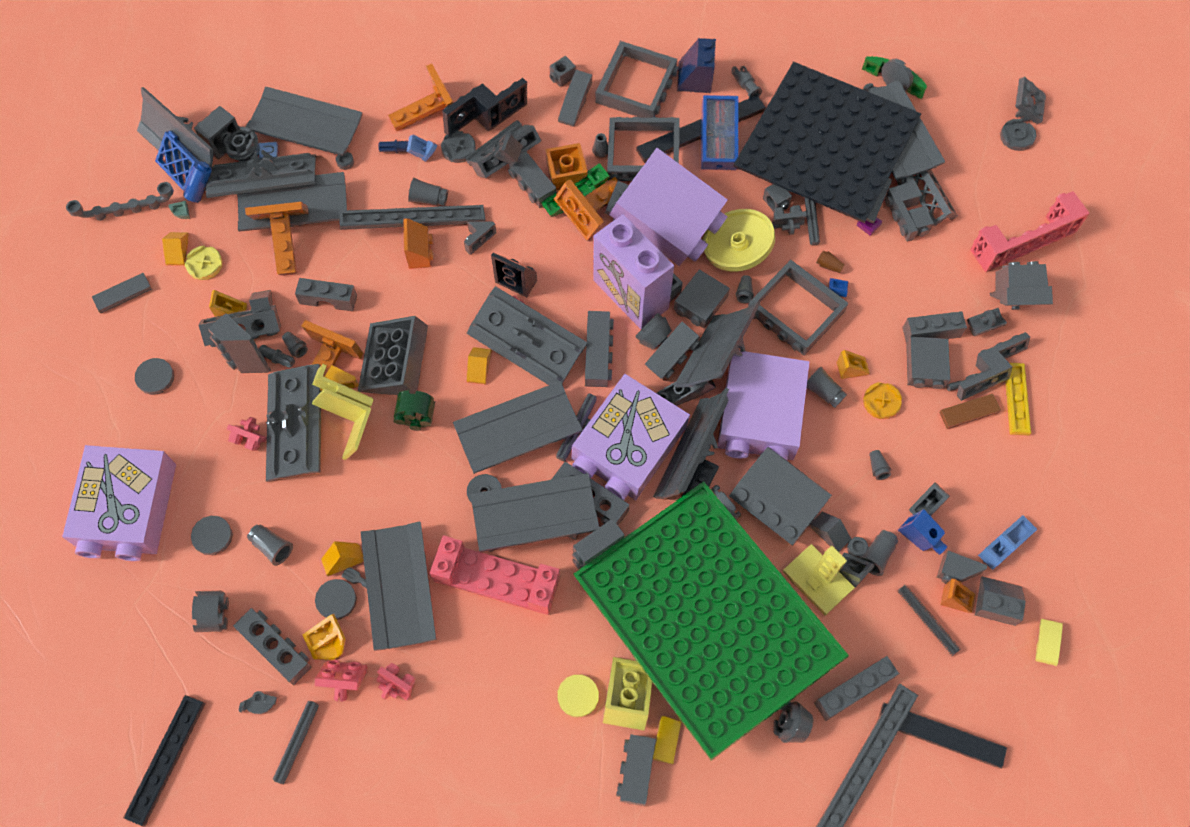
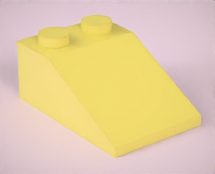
(627, 695)

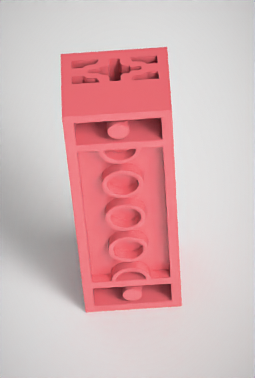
(1065, 218)
(495, 576)

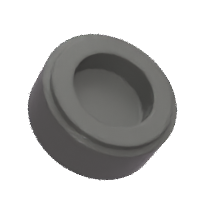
(345, 162)
(857, 547)

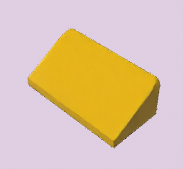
(666, 740)

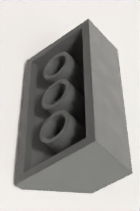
(237, 346)

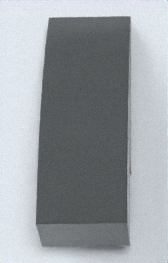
(575, 98)

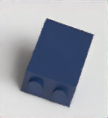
(697, 67)

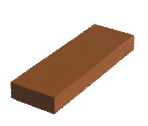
(970, 411)

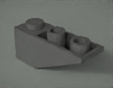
(680, 395)

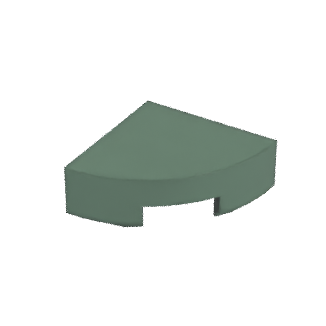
(180, 210)

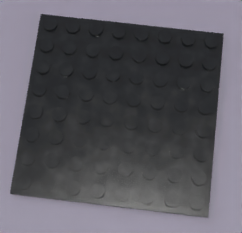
(828, 141)

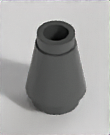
(600, 146)
(745, 290)
(295, 345)
(879, 465)

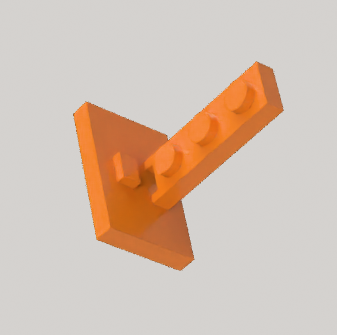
(424, 106)
(583, 210)
(280, 231)
(329, 338)

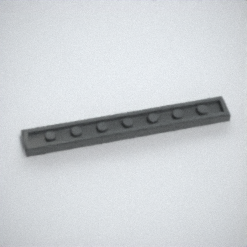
(424, 215)
(868, 758)

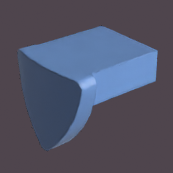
(420, 147)

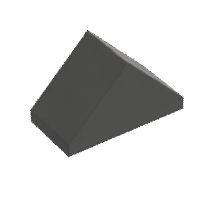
(260, 300)
(930, 500)
(831, 530)
(855, 569)

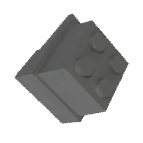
(1022, 285)

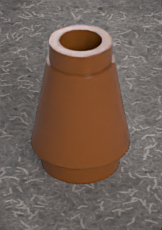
(830, 262)

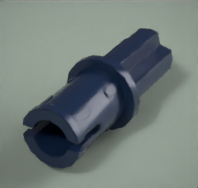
(393, 146)

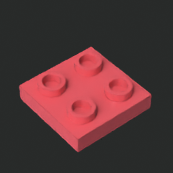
(341, 677)

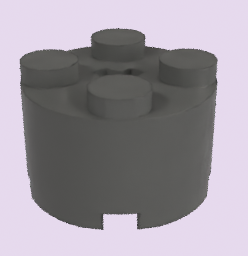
(209, 611)

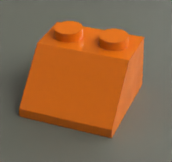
(565, 164)
(417, 244)

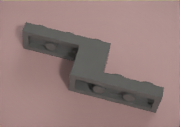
(901, 198)
(993, 366)

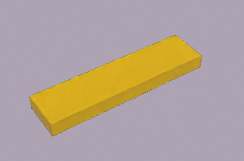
(1018, 401)

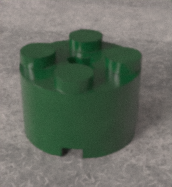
(414, 409)

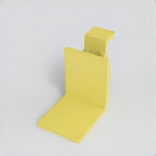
(345, 403)

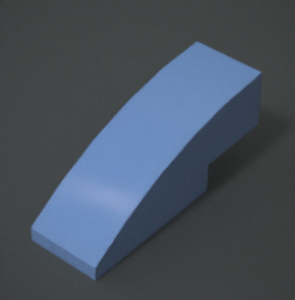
(1007, 542)

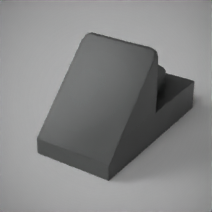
(480, 234)

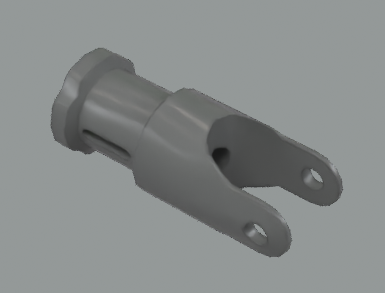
(746, 81)

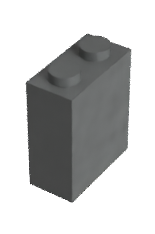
(701, 299)
(928, 362)
(596, 543)

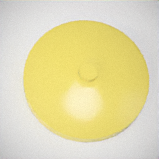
(741, 241)

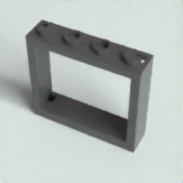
(627, 105)
(629, 172)
(815, 288)

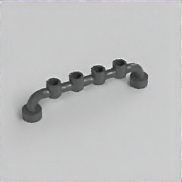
(164, 189)

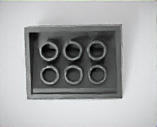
(393, 356)
(780, 495)

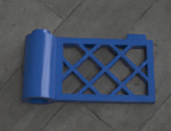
(195, 177)

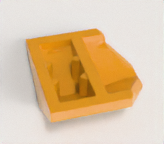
(325, 639)

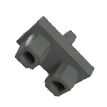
(789, 220)
(986, 322)

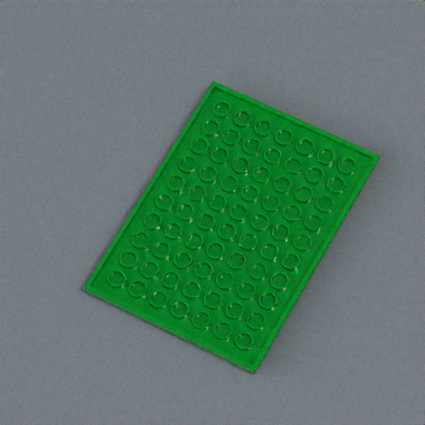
(710, 619)

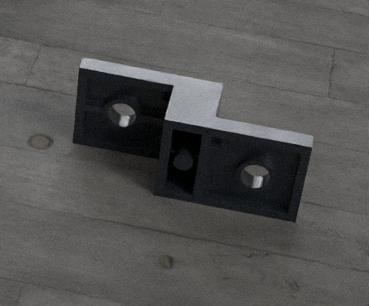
(485, 107)

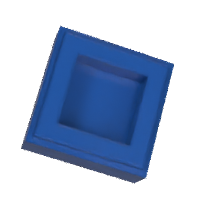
(838, 286)

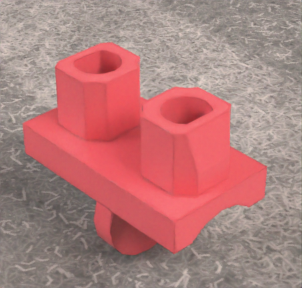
(237, 433)
(392, 685)

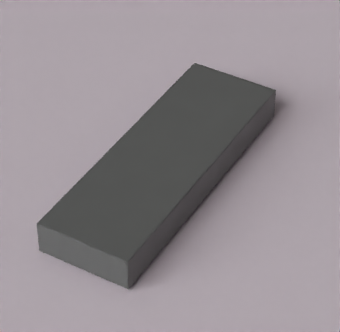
(121, 293)

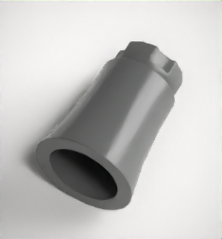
(427, 193)
(826, 387)
(270, 544)
(880, 551)

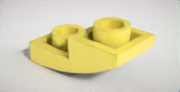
(1049, 642)

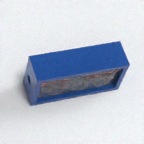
(719, 132)

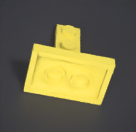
(820, 577)

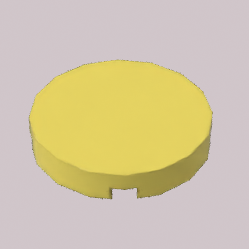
(203, 263)
(578, 696)

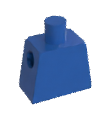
(923, 532)

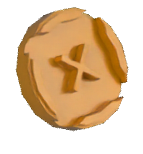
(882, 400)

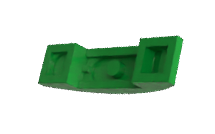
(875, 64)
(595, 178)

